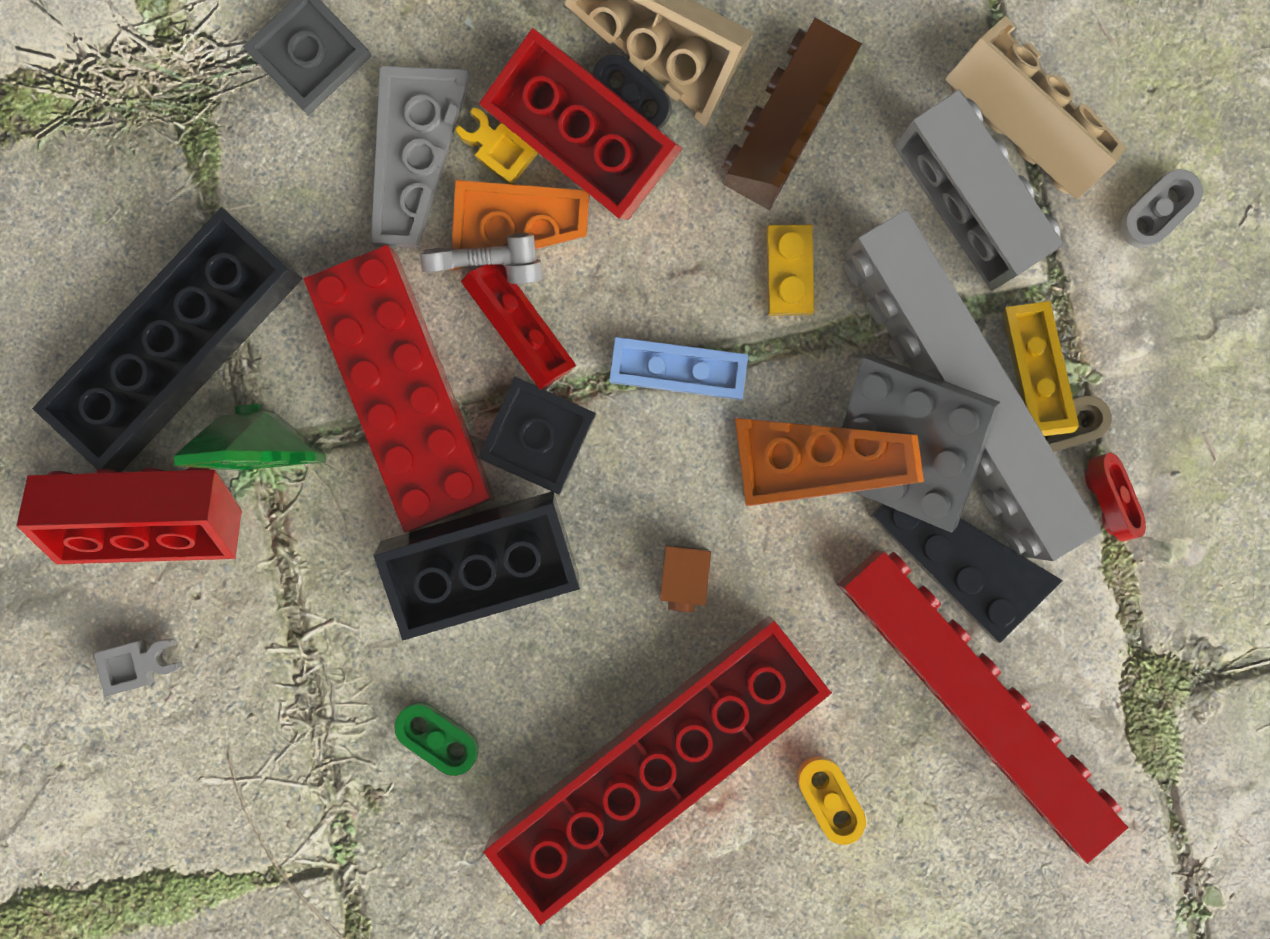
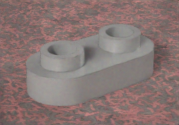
(1159, 211)

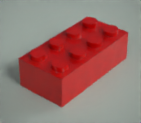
(580, 125)
(130, 516)

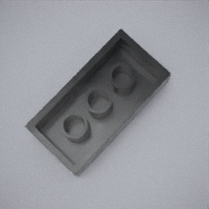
(477, 565)

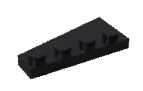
(973, 569)

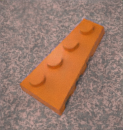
(815, 461)

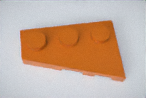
(492, 211)

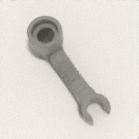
(517, 256)

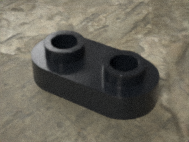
(636, 88)

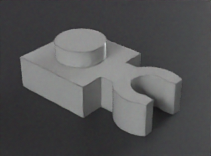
(132, 666)

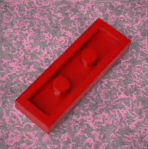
(518, 324)

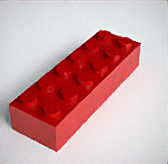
(399, 388)

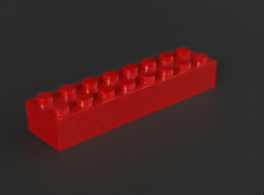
(655, 769)

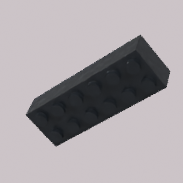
(167, 343)

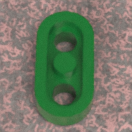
(435, 741)

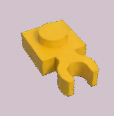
(500, 148)

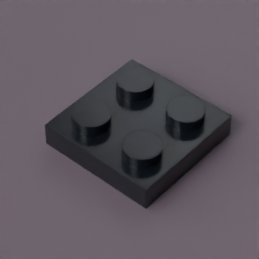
(537, 435)

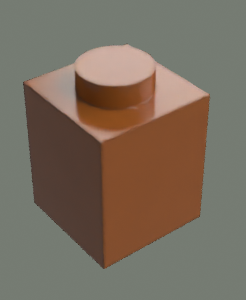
(684, 577)

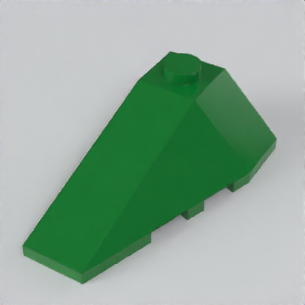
(248, 442)

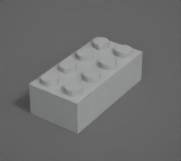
(977, 190)

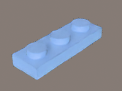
(678, 368)

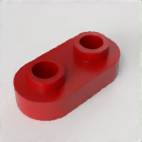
(1119, 504)

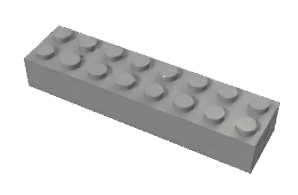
(943, 341)

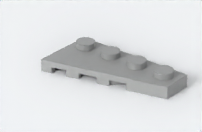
(412, 142)

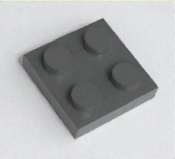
(307, 52)

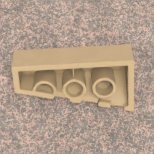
(675, 42)
(1035, 111)

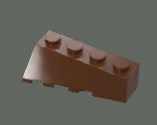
(791, 113)

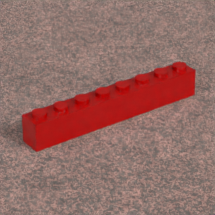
(983, 706)

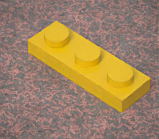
(1040, 367)

